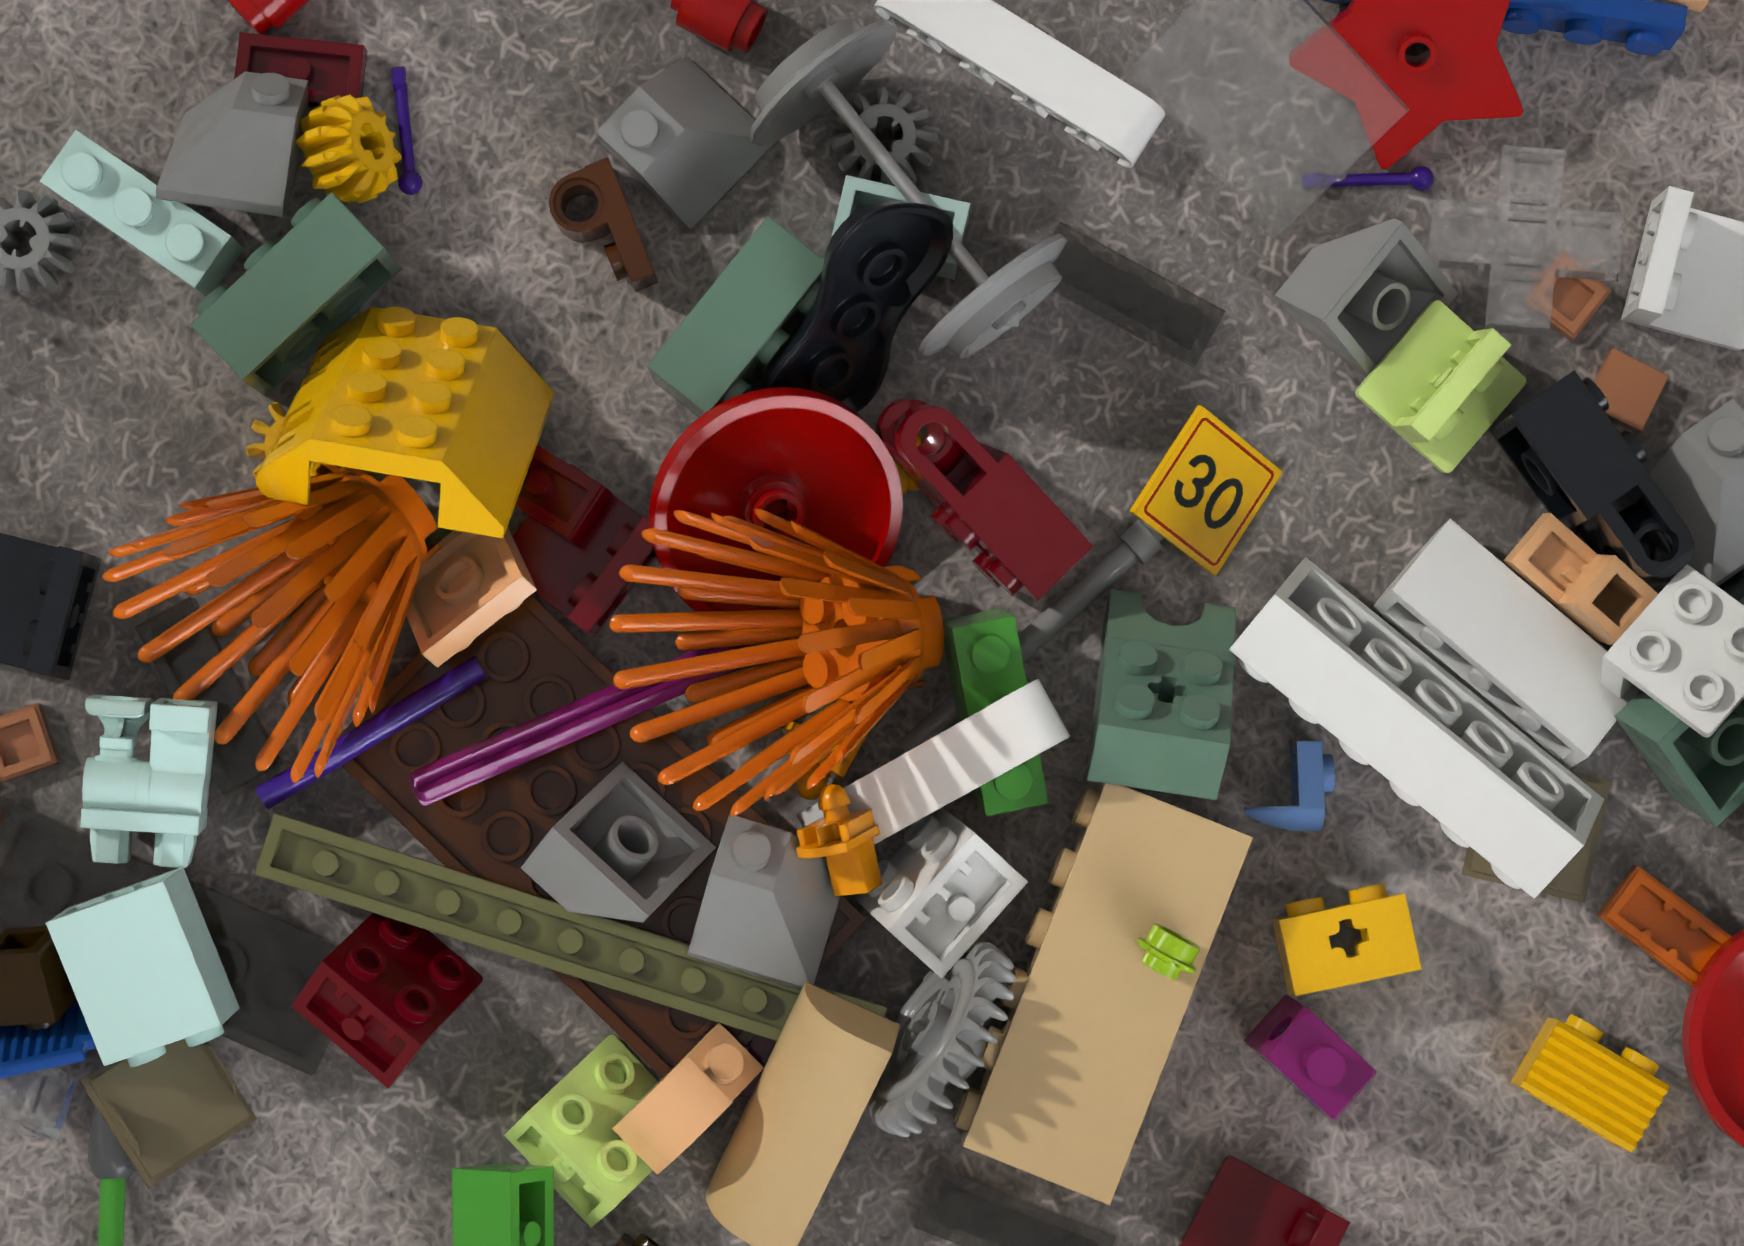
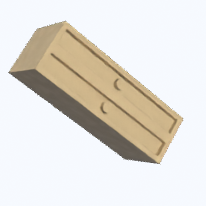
(1086, 1013)

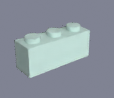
(128, 208)

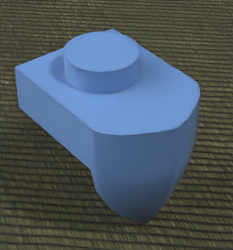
(1310, 777)

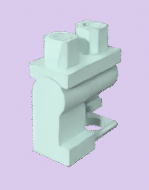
(152, 796)

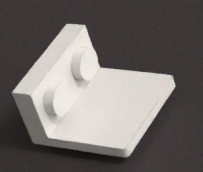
(1689, 273)
(1684, 652)
(941, 890)

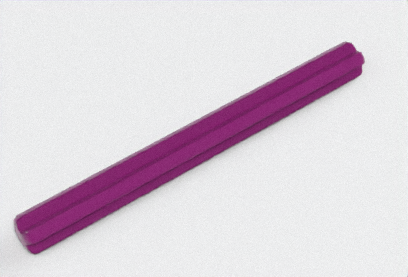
(547, 733)

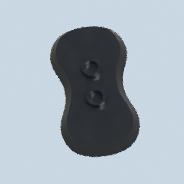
(868, 282)

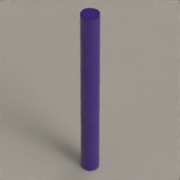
(378, 729)

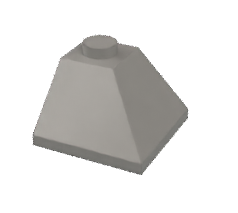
(682, 140)
(239, 146)
(1364, 291)
(1706, 488)
(617, 851)
(765, 906)

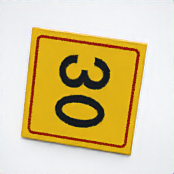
(1206, 490)

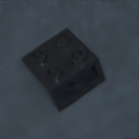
(43, 604)

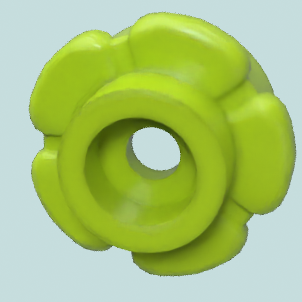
(1168, 952)

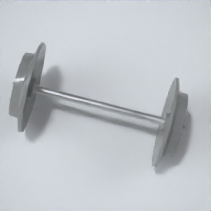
(819, 76)

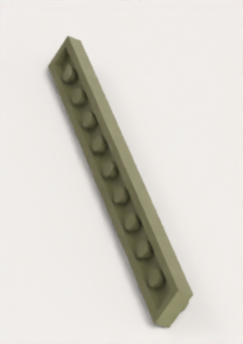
(524, 926)

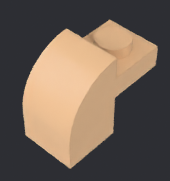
(1587, 587)
(688, 1099)

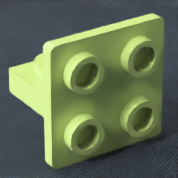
(1442, 385)

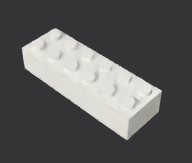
(1419, 729)

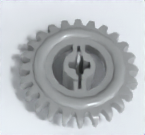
(941, 1038)

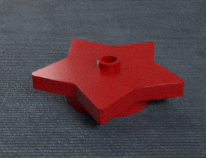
(1452, 80)

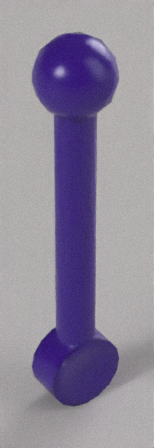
(1419, 178)
(409, 181)

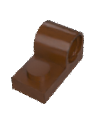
(612, 217)

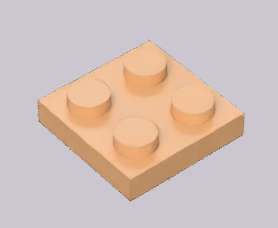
(466, 592)

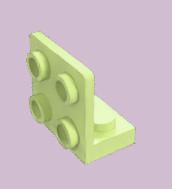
(576, 1135)

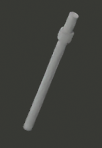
(1136, 545)

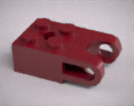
(983, 499)

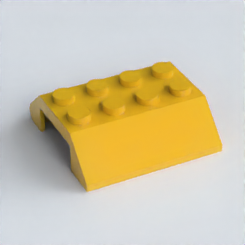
(416, 404)

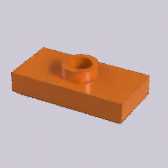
(1662, 925)

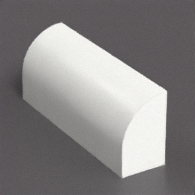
(1504, 644)

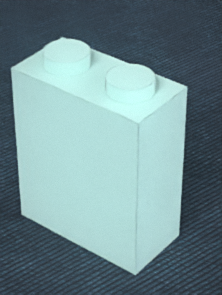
(144, 969)

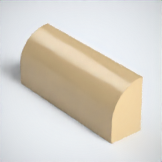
(799, 1118)

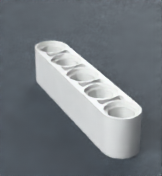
(1036, 68)
(955, 761)

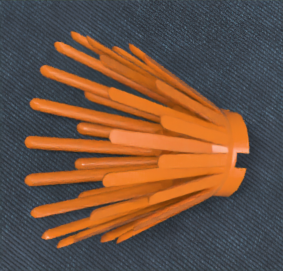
(347, 549)
(848, 634)

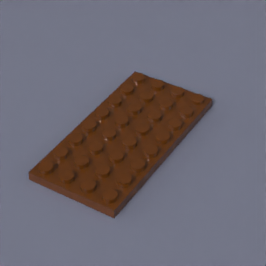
(501, 821)

